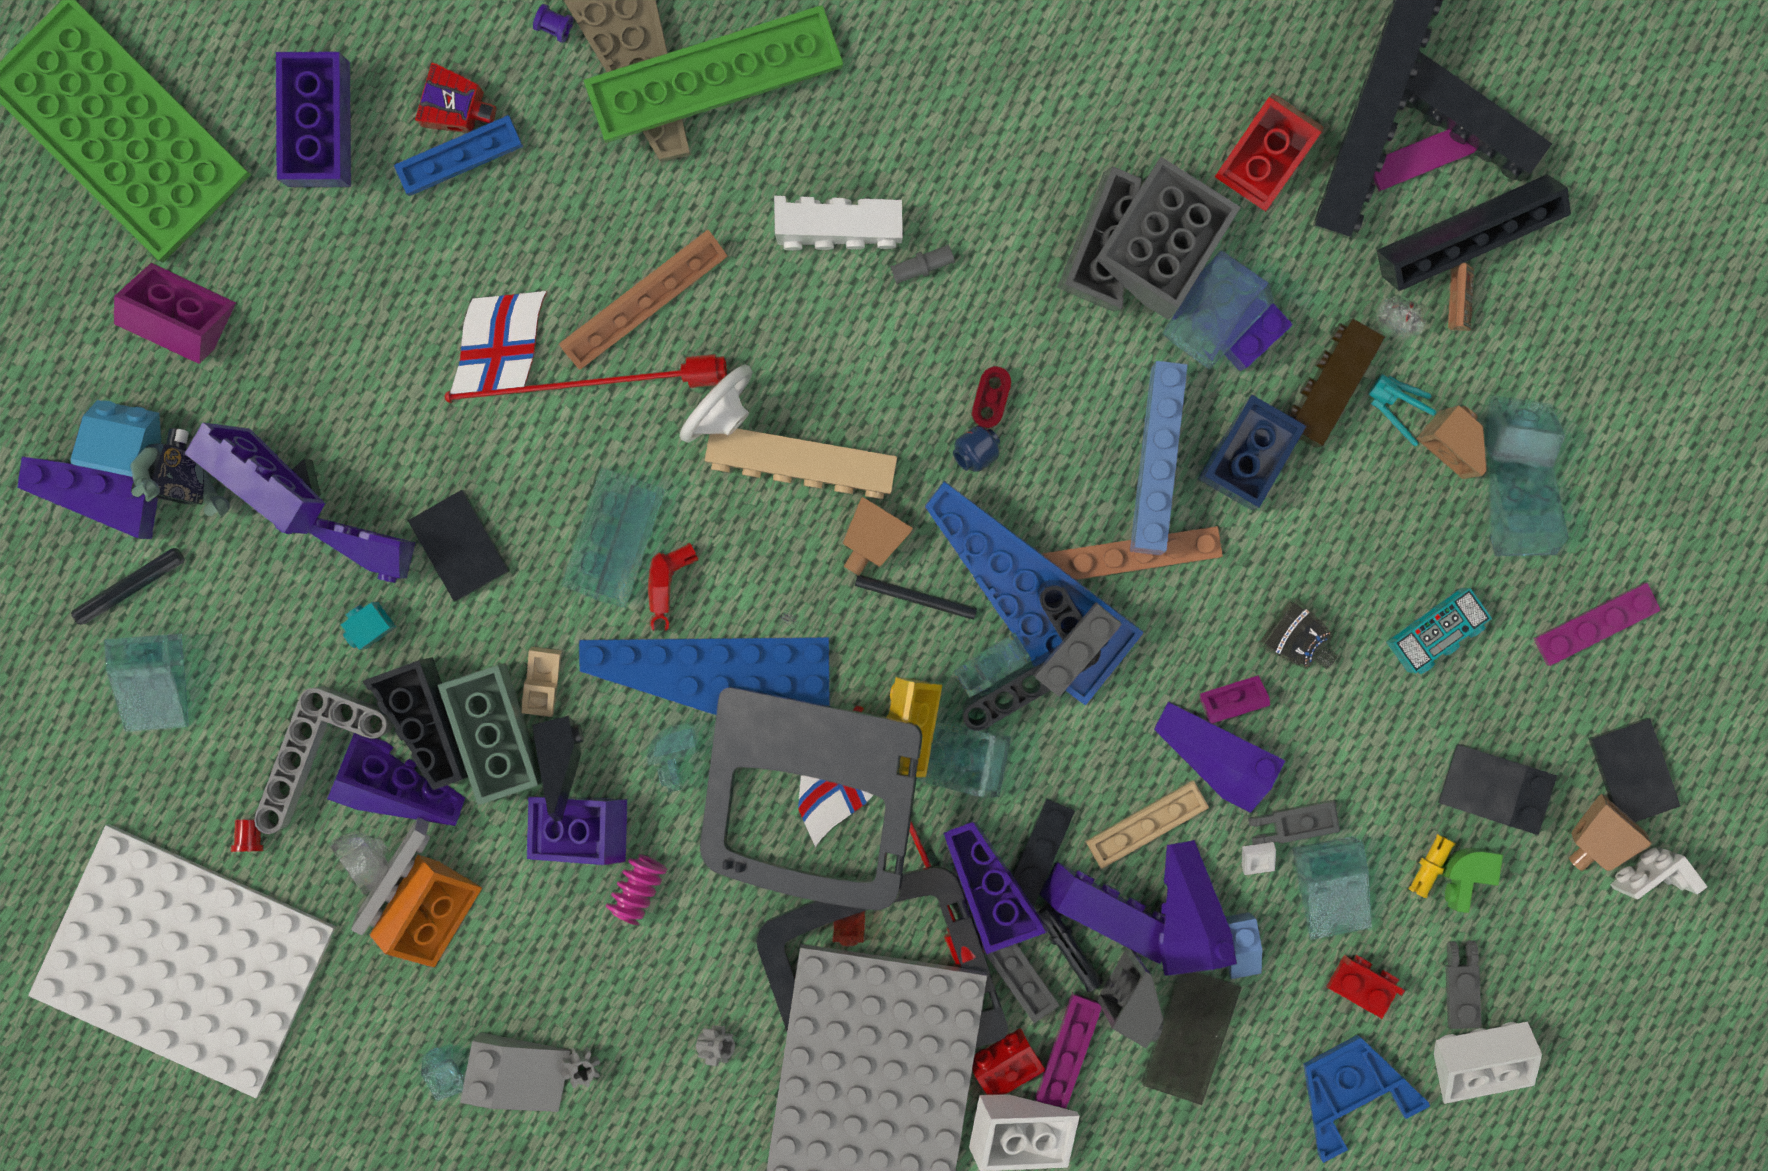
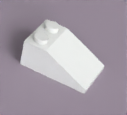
(1021, 1134)

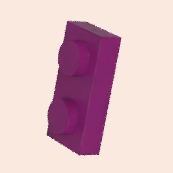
(1234, 699)

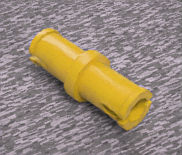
(1431, 866)

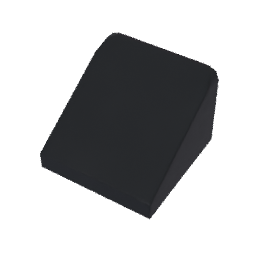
(306, 471)

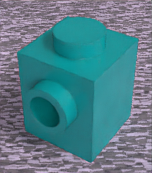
(366, 625)

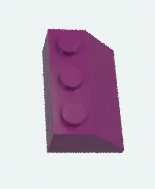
(172, 312)

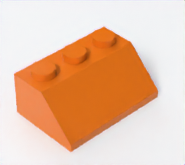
(424, 912)

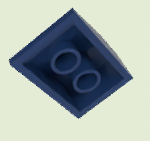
(1252, 453)

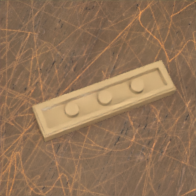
(1147, 824)

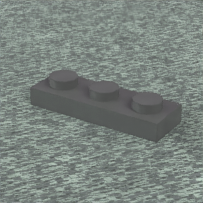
(1077, 649)
(1023, 981)

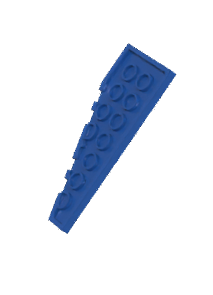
(699, 669)

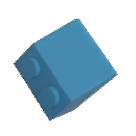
(114, 436)

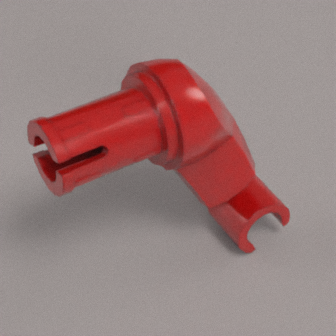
(660, 580)

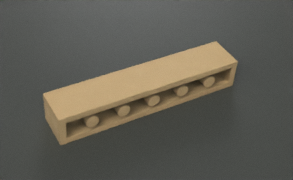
(802, 460)

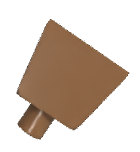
(873, 536)
(1606, 836)

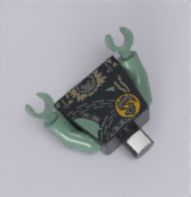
(171, 475)

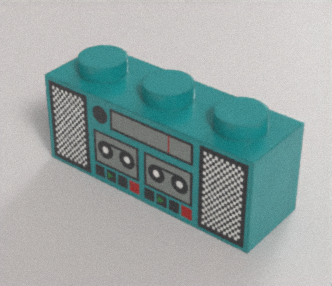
(1439, 631)

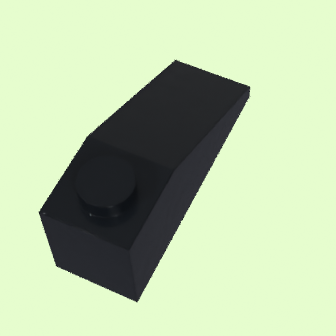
(558, 759)

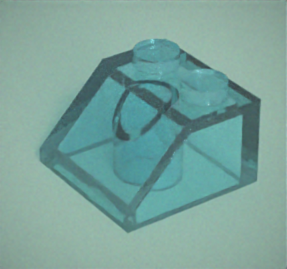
(1522, 432)

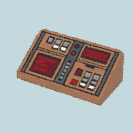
(1461, 297)

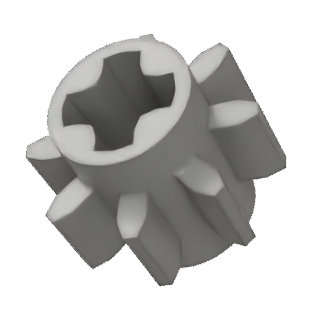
(715, 1045)
(576, 1059)

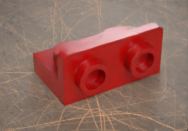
(1364, 986)
(1006, 1064)

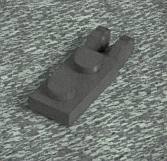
(1298, 823)
(1463, 987)

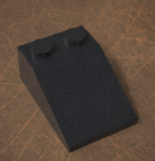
(1497, 789)

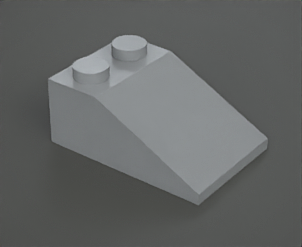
(513, 1074)

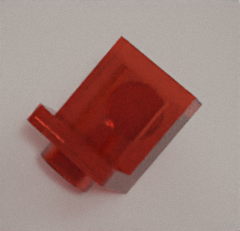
(850, 930)

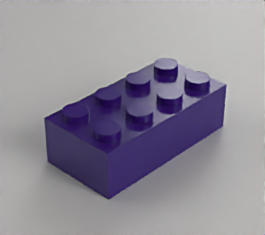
(313, 119)

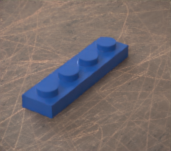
(458, 155)

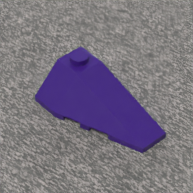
(367, 548)
(382, 784)

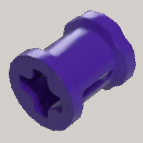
(553, 23)

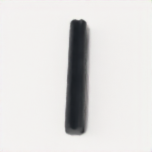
(127, 586)

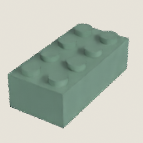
(491, 733)

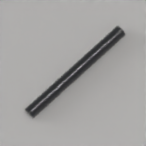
(916, 597)

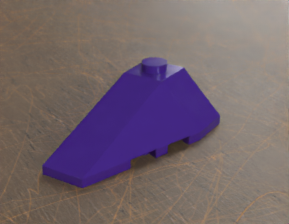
(1226, 762)
(1195, 925)

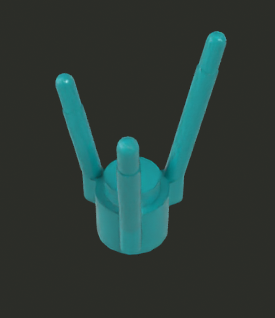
(1387, 391)

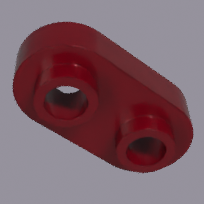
(991, 398)

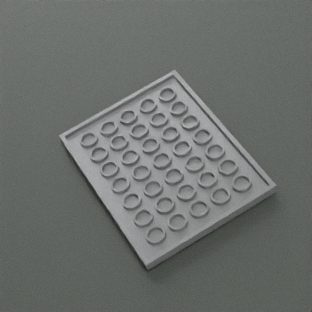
(875, 1064)

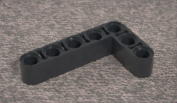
(1013, 682)

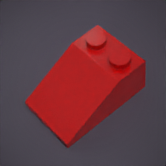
(1269, 151)

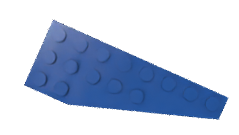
(1010, 578)

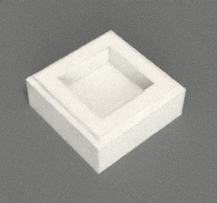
(1258, 858)

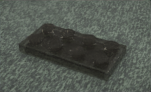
(1191, 1036)

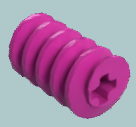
(636, 889)

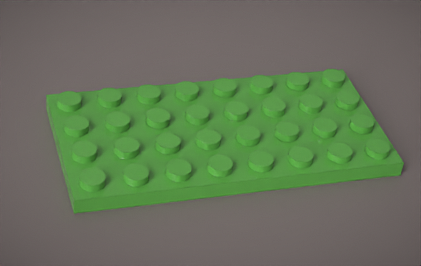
(117, 129)

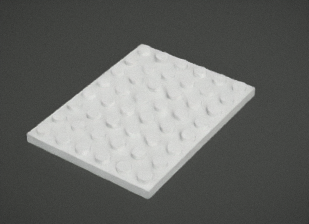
(182, 961)

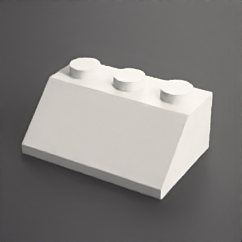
(1487, 1061)

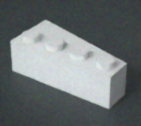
(837, 223)

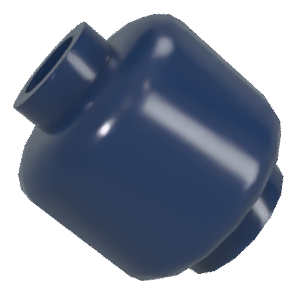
(976, 449)

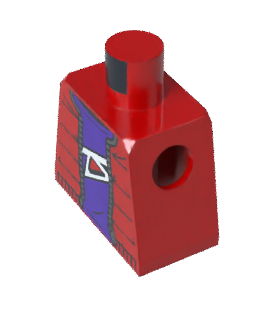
(452, 102)

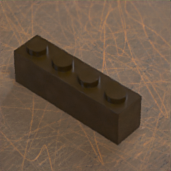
(1335, 380)

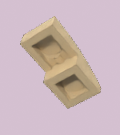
(541, 681)

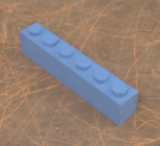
(1158, 458)

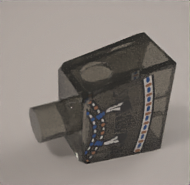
(1298, 637)

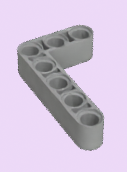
(308, 747)

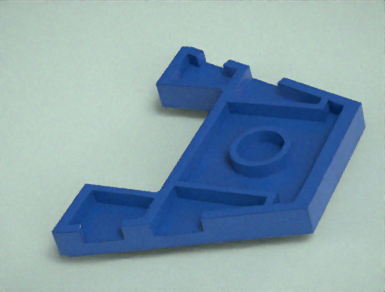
(1346, 1080)

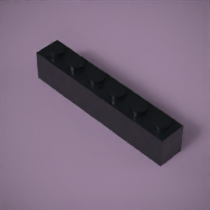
(1475, 120)
(1474, 232)

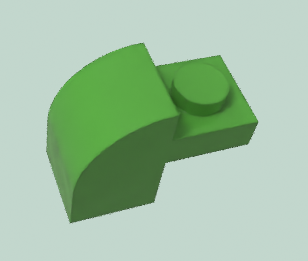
(1464, 869)

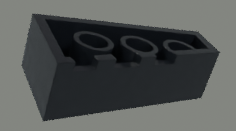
(418, 712)

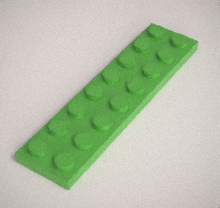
(713, 73)

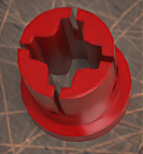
(246, 837)

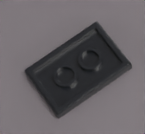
(458, 545)
(1634, 770)

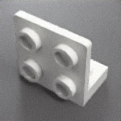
(1655, 867)

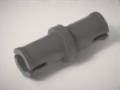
(922, 264)

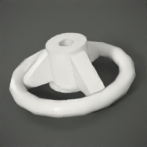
(720, 409)

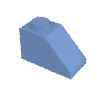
(1246, 945)

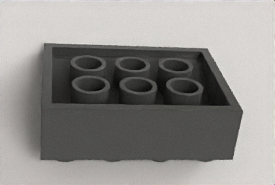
(1166, 237)

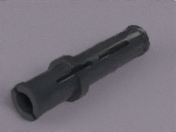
(1089, 977)

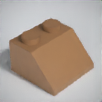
(1457, 441)

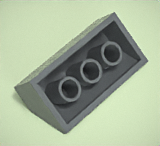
(1132, 1001)

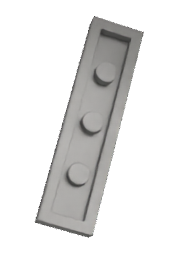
(398, 866)

